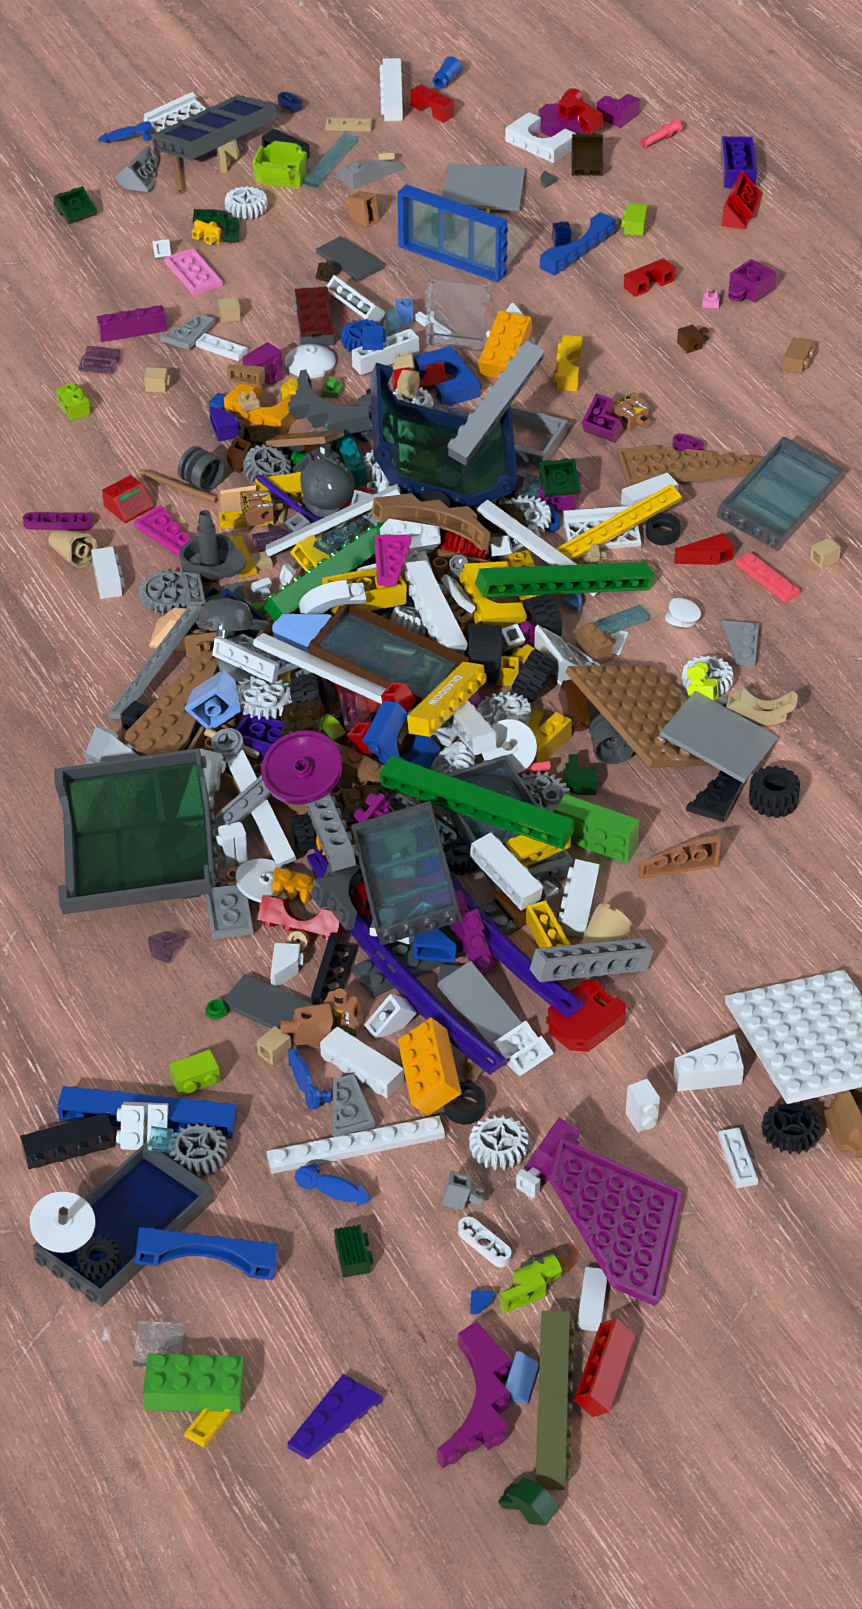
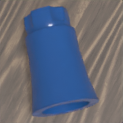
(447, 72)

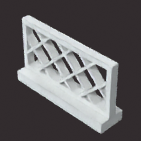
(173, 110)
(593, 517)
(244, 655)

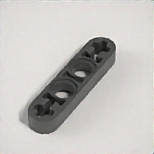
(440, 821)

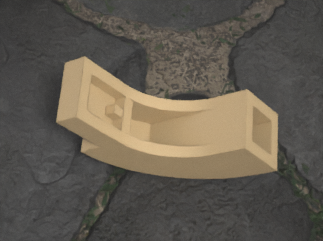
(761, 711)

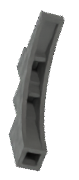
(323, 413)
(334, 892)

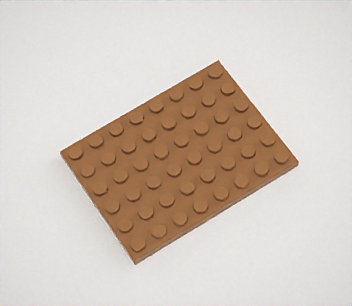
(638, 705)

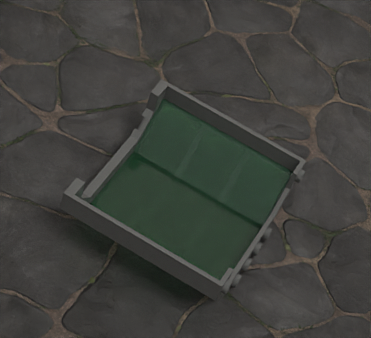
(136, 831)

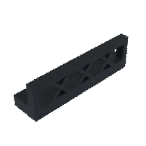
(327, 964)

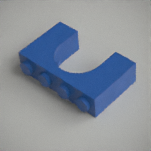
(454, 391)
(383, 735)

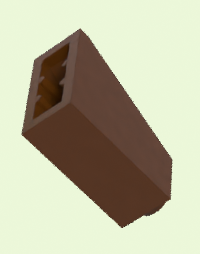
(574, 705)

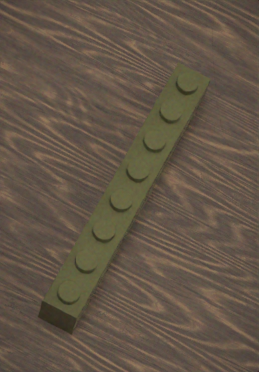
(552, 1400)

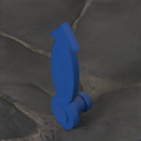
(141, 128)
(303, 1078)
(331, 1185)

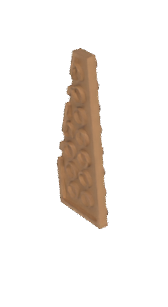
(683, 466)
(166, 723)

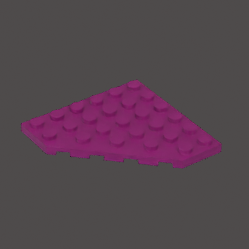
(620, 1215)

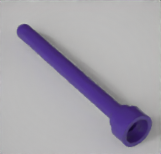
(287, 499)

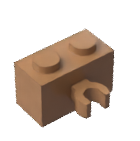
(199, 640)
(595, 642)

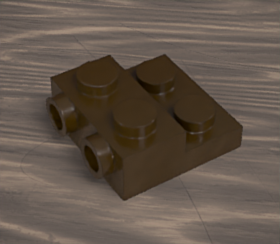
(257, 434)
(303, 717)
(355, 799)

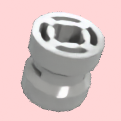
(456, 565)

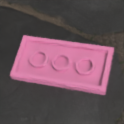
(193, 271)

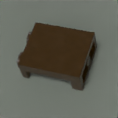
(587, 154)

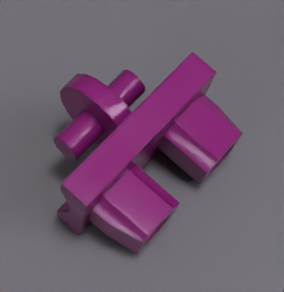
(377, 807)

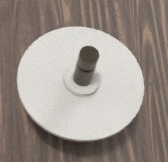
(515, 742)
(62, 1222)

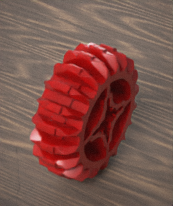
(458, 544)

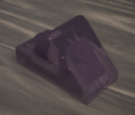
(260, 540)
(163, 945)

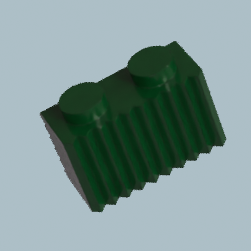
(352, 1250)

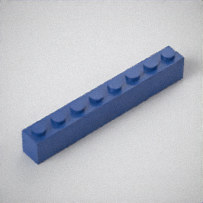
(84, 1103)

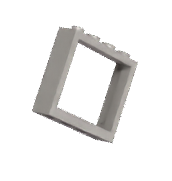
(543, 422)

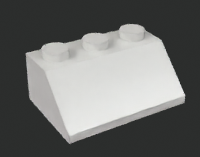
(556, 648)

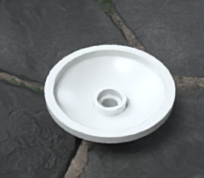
(313, 357)

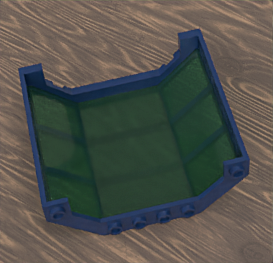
(413, 449)

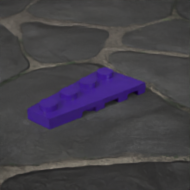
(334, 1414)

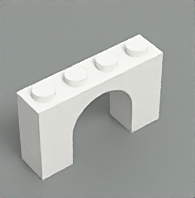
(522, 134)

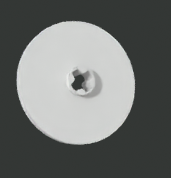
(252, 878)

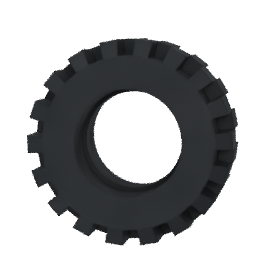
(544, 612)
(533, 675)
(309, 687)
(774, 791)

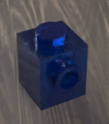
(561, 233)

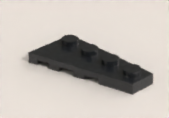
(716, 798)

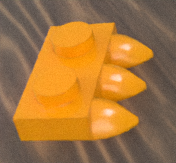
(292, 883)

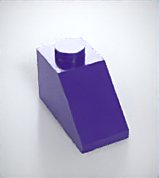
(224, 424)

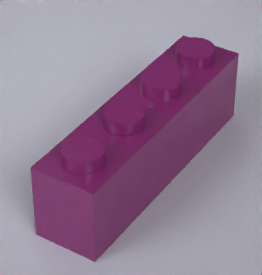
(131, 323)

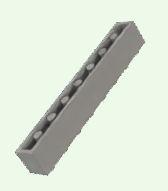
(496, 402)

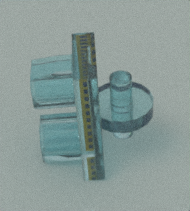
(393, 321)

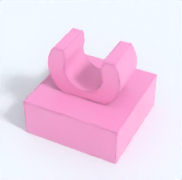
(711, 300)

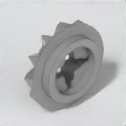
(219, 740)

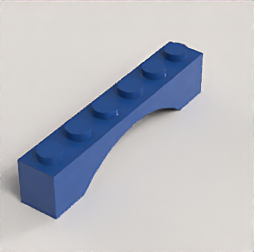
(558, 258)
(250, 1257)

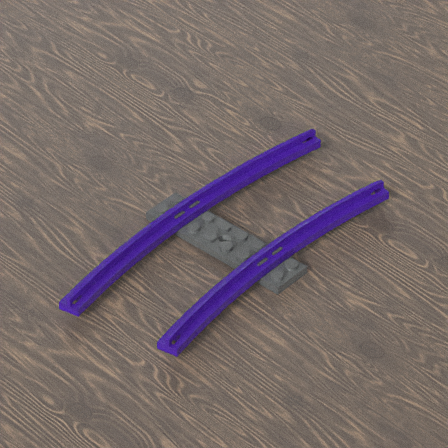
(397, 969)

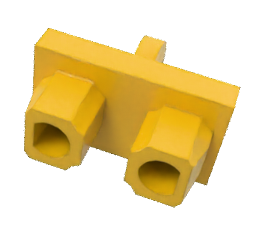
(208, 232)

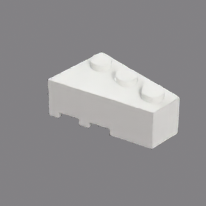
(424, 536)
(709, 1066)

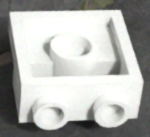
(137, 1120)

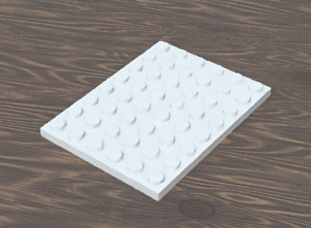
(805, 1033)

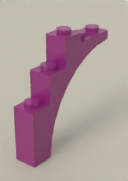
(471, 936)
(483, 1422)

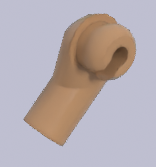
(473, 1070)

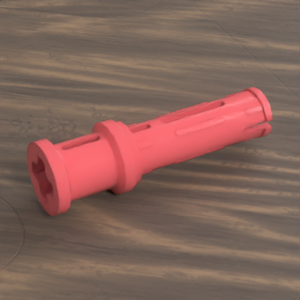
(665, 131)

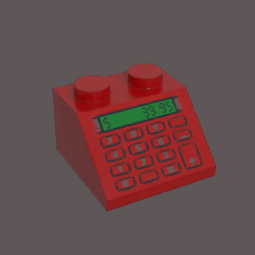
(127, 499)

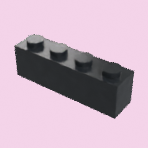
(67, 1141)

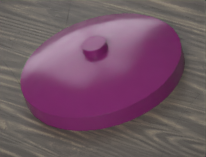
(301, 767)

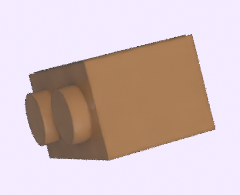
(798, 355)

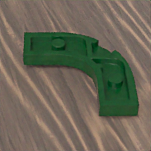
(230, 225)

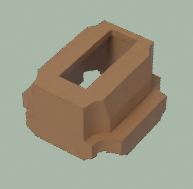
(845, 1121)

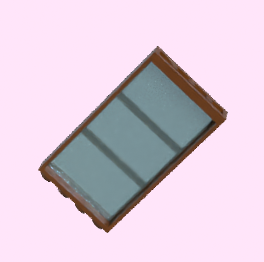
(384, 651)

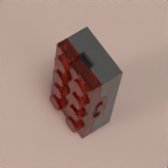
(314, 316)

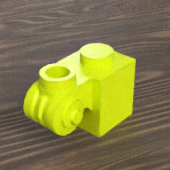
(703, 685)

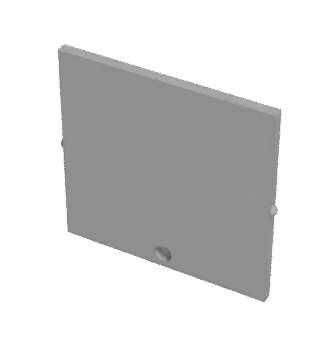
(485, 186)
(719, 736)

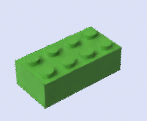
(601, 828)
(193, 1382)

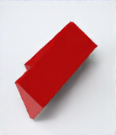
(741, 203)

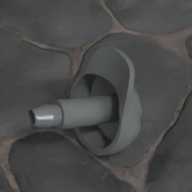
(326, 486)
(204, 552)
(228, 617)

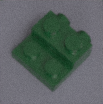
(74, 205)
(559, 477)

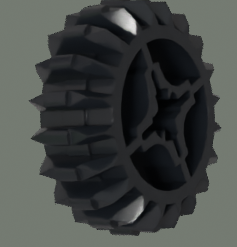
(791, 1121)

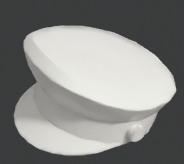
(682, 613)

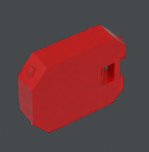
(591, 1023)

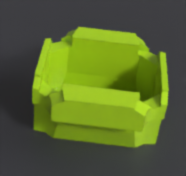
(280, 165)

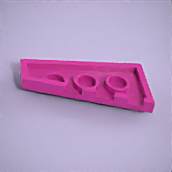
(162, 529)
(390, 557)

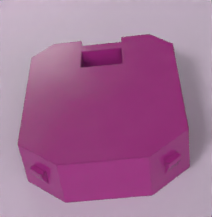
(553, 123)

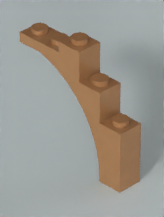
(456, 520)

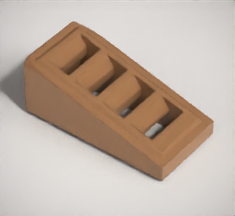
(257, 374)
(454, 606)

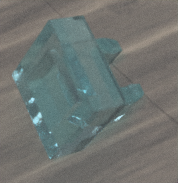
(160, 1139)

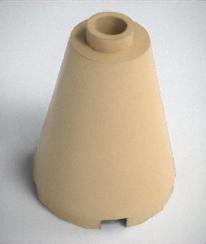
(73, 546)
(606, 925)

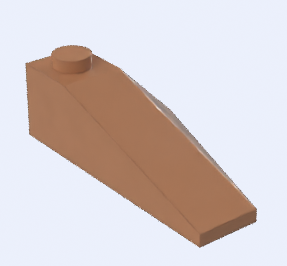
(688, 856)

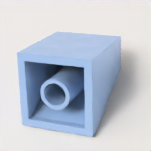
(299, 628)
(214, 700)

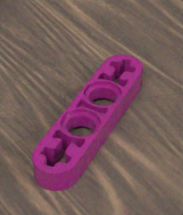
(37, 520)

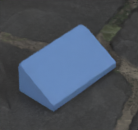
(521, 1378)

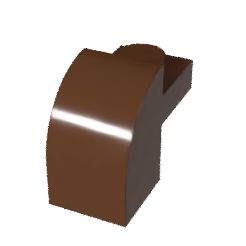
(237, 453)

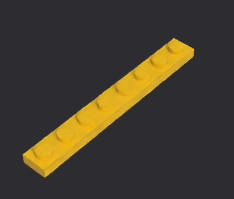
(621, 522)

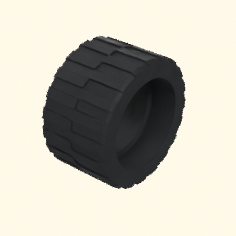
(485, 648)

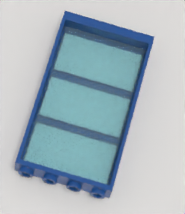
(452, 233)

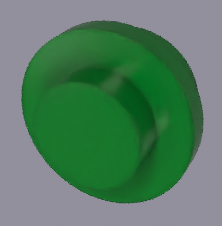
(216, 1009)

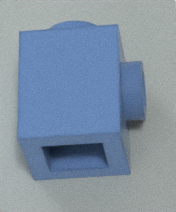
(405, 308)

